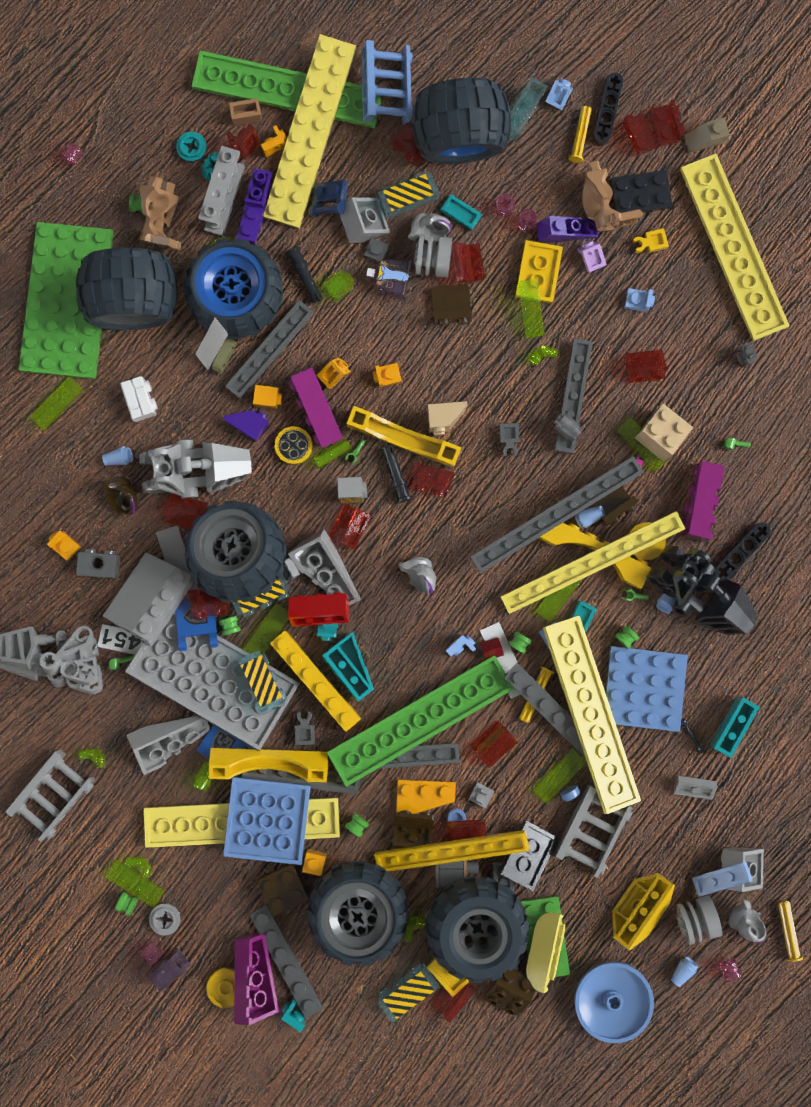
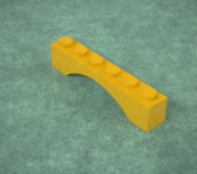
(404, 438)
(629, 570)
(315, 681)
(308, 765)

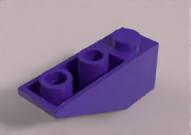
(566, 229)

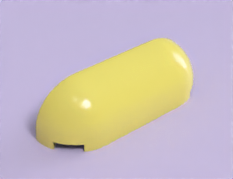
(545, 950)

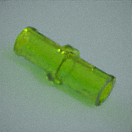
(332, 453)

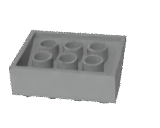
(149, 598)

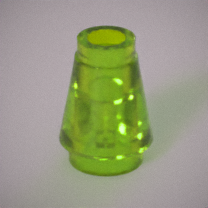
(202, 779)

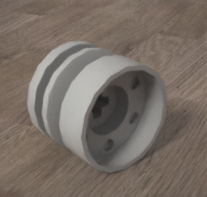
(433, 255)
(698, 920)

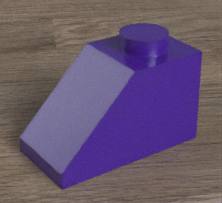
(248, 423)

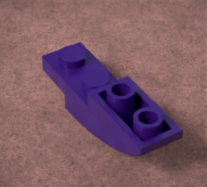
(255, 205)

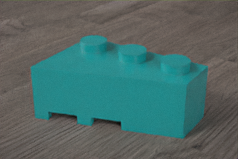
(349, 668)

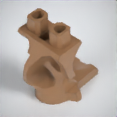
(596, 201)
(155, 202)

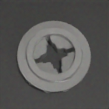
(158, 925)

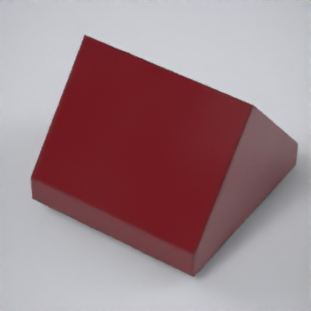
(491, 648)

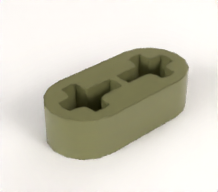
(224, 355)

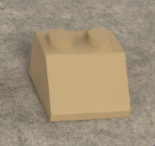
(444, 416)

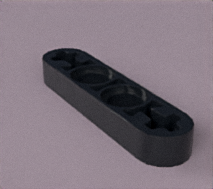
(608, 109)
(741, 551)

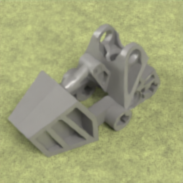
(170, 463)
(75, 658)

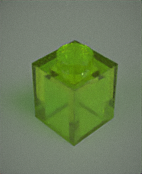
(339, 285)

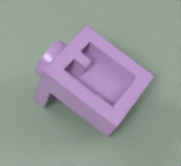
(592, 255)

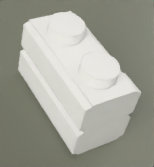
(138, 398)

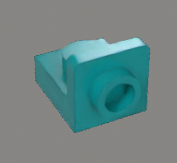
(327, 631)
(292, 1018)

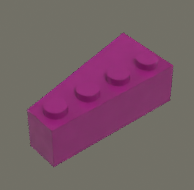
(316, 407)
(702, 501)
(254, 982)

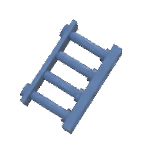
(370, 90)

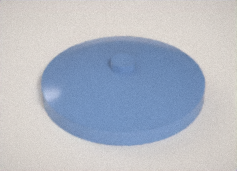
(614, 1002)

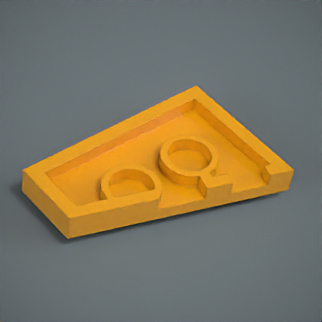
(424, 794)

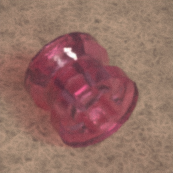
(72, 153)
(505, 209)
(529, 216)
(151, 954)
(730, 970)

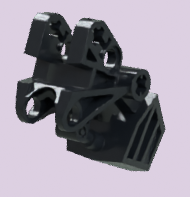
(730, 611)

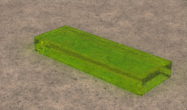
(531, 308)
(56, 403)
(628, 432)
(554, 602)
(268, 630)
(559, 775)
(135, 883)

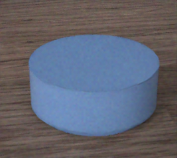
(570, 793)
(456, 815)

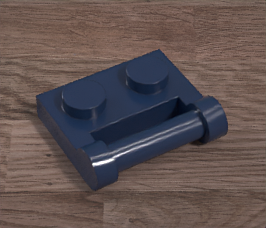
(328, 193)

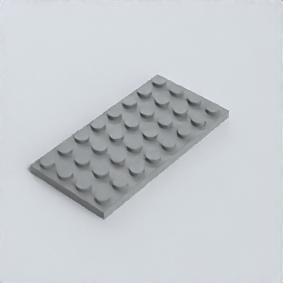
(208, 683)

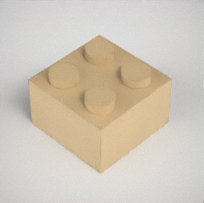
(663, 432)

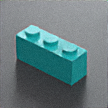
(734, 726)

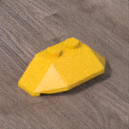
(641, 909)

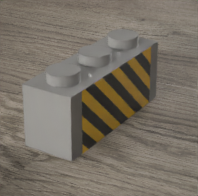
(351, 490)

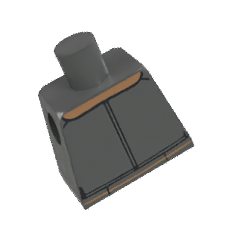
(454, 872)

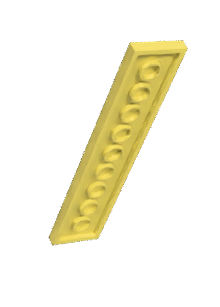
(309, 131)
(734, 247)
(591, 714)
(208, 823)

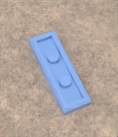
(722, 879)

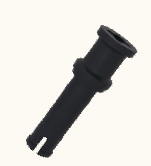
(301, 267)
(399, 483)

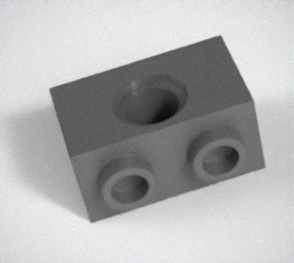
(86, 564)

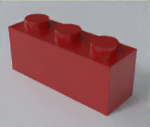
(318, 609)

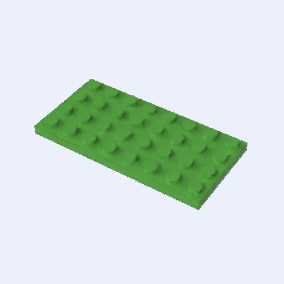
(54, 328)

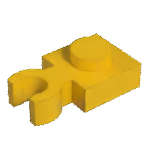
(653, 240)

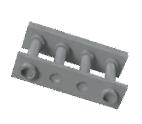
(221, 191)
(44, 777)
(573, 832)

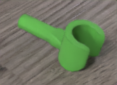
(731, 442)
(356, 451)
(631, 595)
(115, 663)

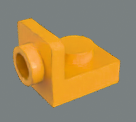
(275, 144)
(333, 372)
(387, 375)
(63, 544)

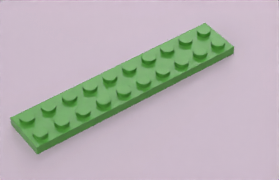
(270, 85)
(420, 721)

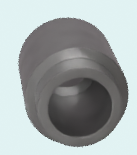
(567, 427)

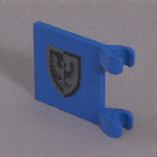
(188, 627)
(220, 739)

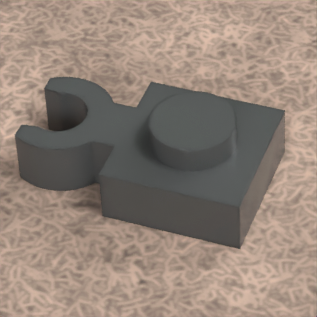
(746, 354)
(509, 435)
(304, 732)

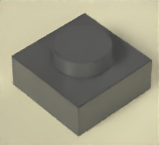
(376, 250)

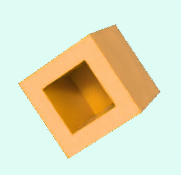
(267, 397)
(314, 862)

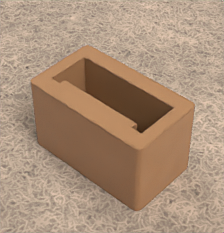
(245, 111)

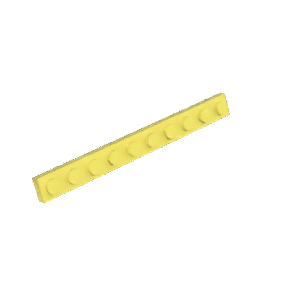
(593, 562)

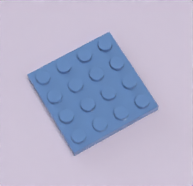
(646, 688)
(267, 820)

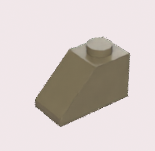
(707, 135)

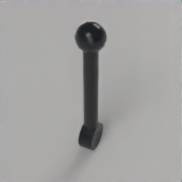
(701, 749)

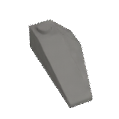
(322, 563)
(160, 741)

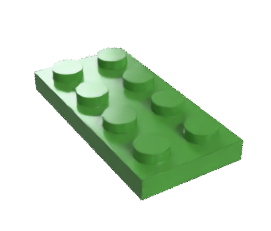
(534, 910)

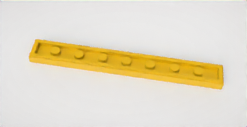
(453, 851)

